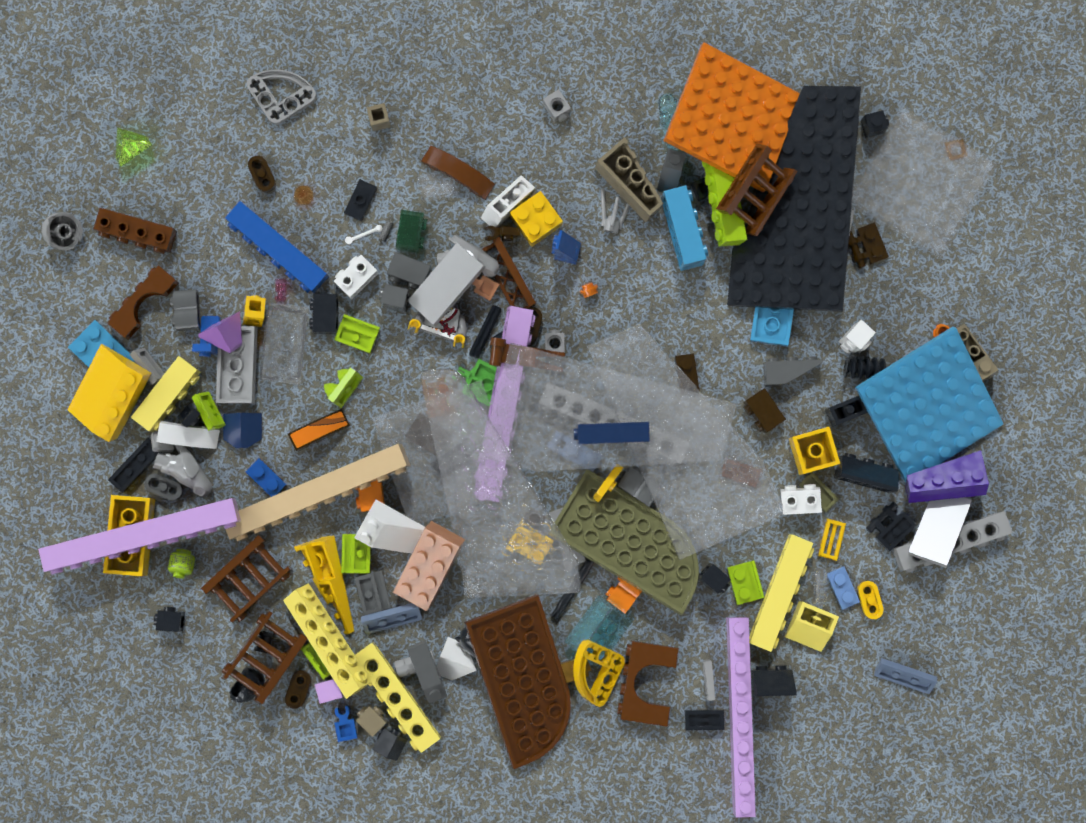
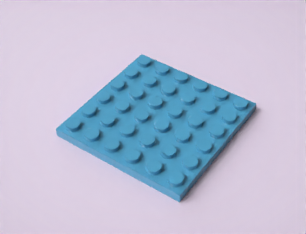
(930, 404)

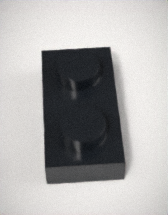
(189, 416)
(704, 719)

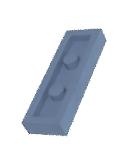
(391, 618)
(905, 676)

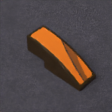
(318, 430)

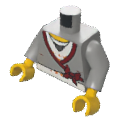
(451, 326)

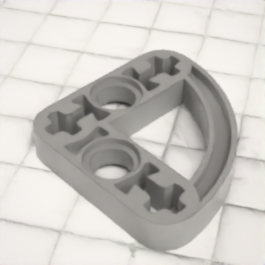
(274, 105)

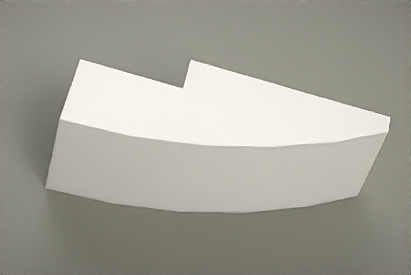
(192, 436)

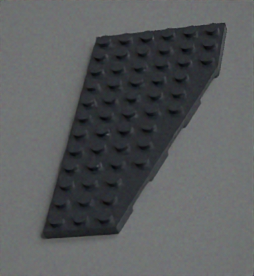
(805, 241)

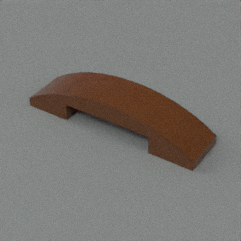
(459, 171)

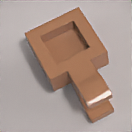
(485, 287)

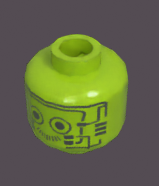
(181, 563)

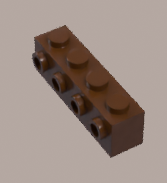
(134, 230)

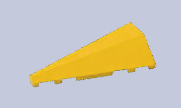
(326, 568)

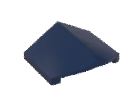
(242, 429)

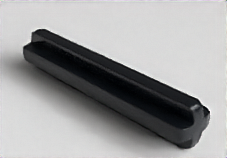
(485, 331)

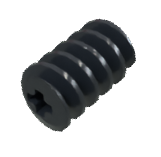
(863, 366)

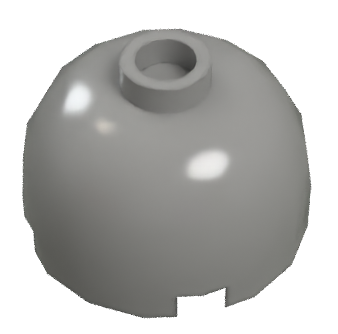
(62, 231)

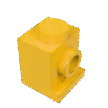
(251, 317)

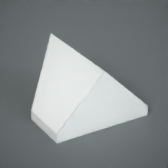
(454, 661)

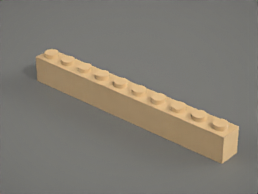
(320, 490)

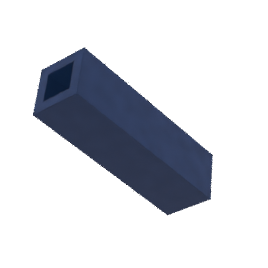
(612, 433)

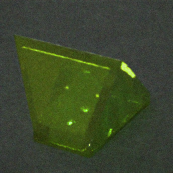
(129, 145)

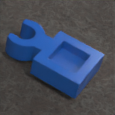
(345, 727)

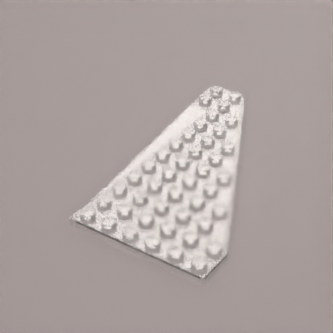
(491, 504)

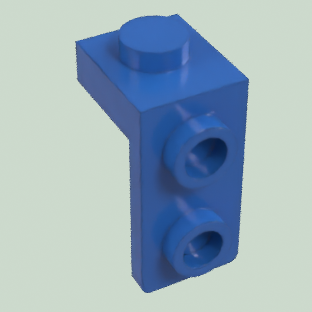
(205, 348)

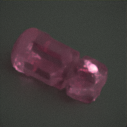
(280, 288)

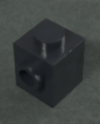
(874, 124)
(169, 619)
(390, 743)

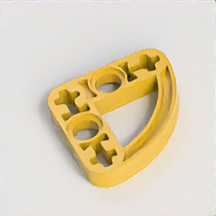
(607, 663)

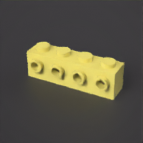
(166, 394)

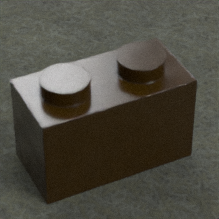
(764, 411)

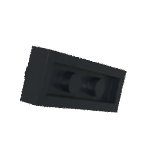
(133, 466)

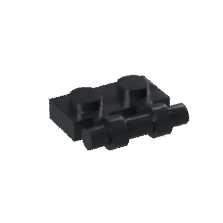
(895, 531)

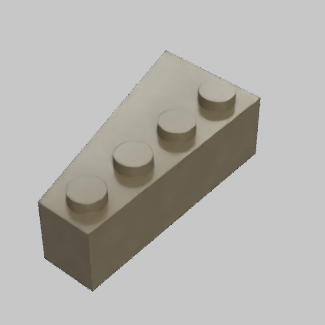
(629, 180)

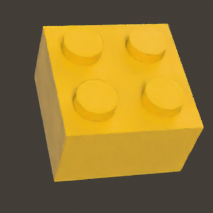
(536, 218)
(814, 450)

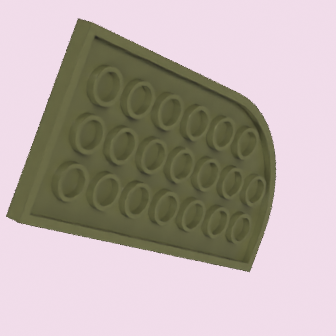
(628, 542)

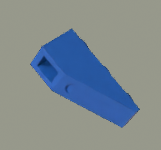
(565, 248)

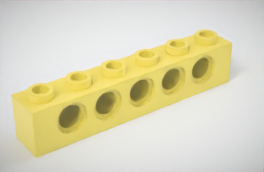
(327, 640)
(418, 742)

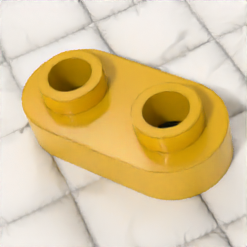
(870, 599)

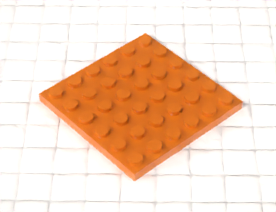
(728, 112)

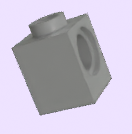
(553, 99)
(554, 334)

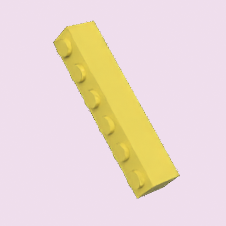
(780, 592)

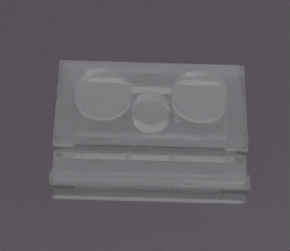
(436, 186)

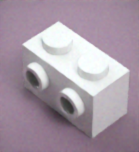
(355, 276)
(857, 338)
(801, 499)

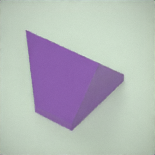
(225, 333)

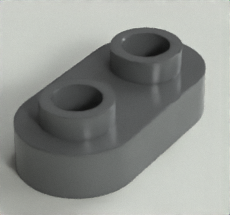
(164, 487)

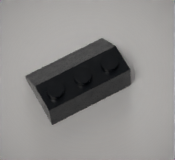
(867, 473)

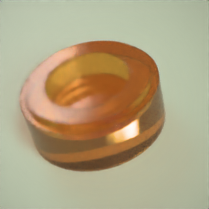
(303, 195)

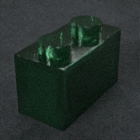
(410, 231)

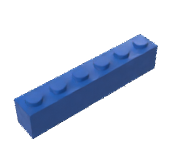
(277, 247)

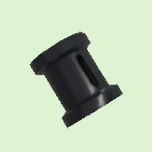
(266, 636)

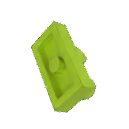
(340, 392)

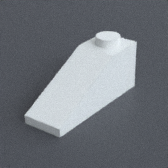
(508, 200)

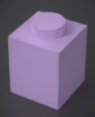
(328, 691)

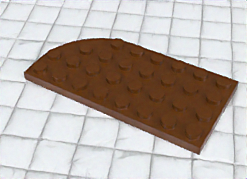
(522, 678)

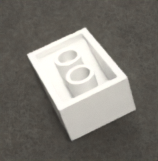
(389, 529)

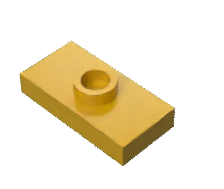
(608, 484)

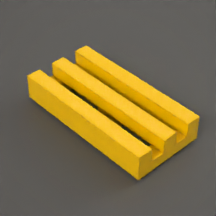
(824, 538)

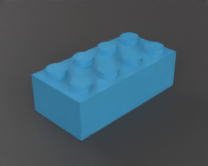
(683, 228)

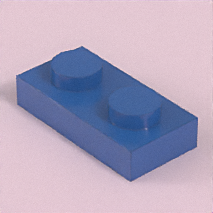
(266, 478)

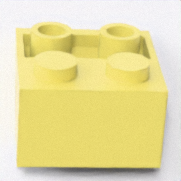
(811, 626)

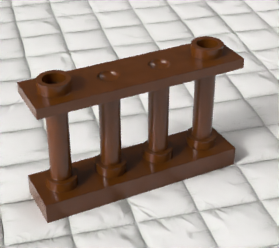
(743, 180)
(242, 559)
(283, 659)

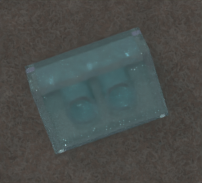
(600, 624)

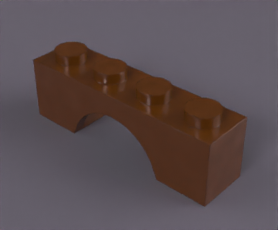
(126, 319)

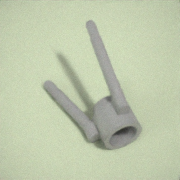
(612, 223)

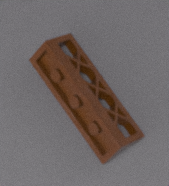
(512, 270)

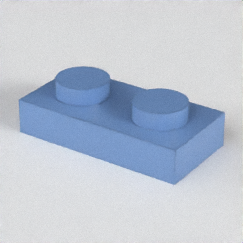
(842, 588)

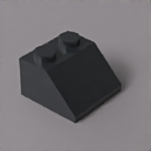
(773, 681)

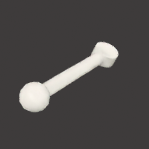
(349, 240)

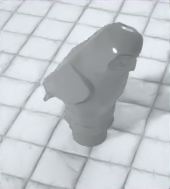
(490, 263)
(184, 470)

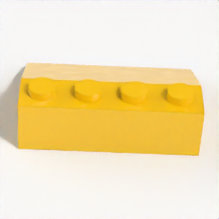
(108, 393)

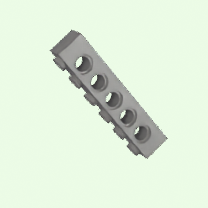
(1000, 529)

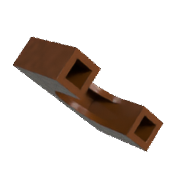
(632, 707)

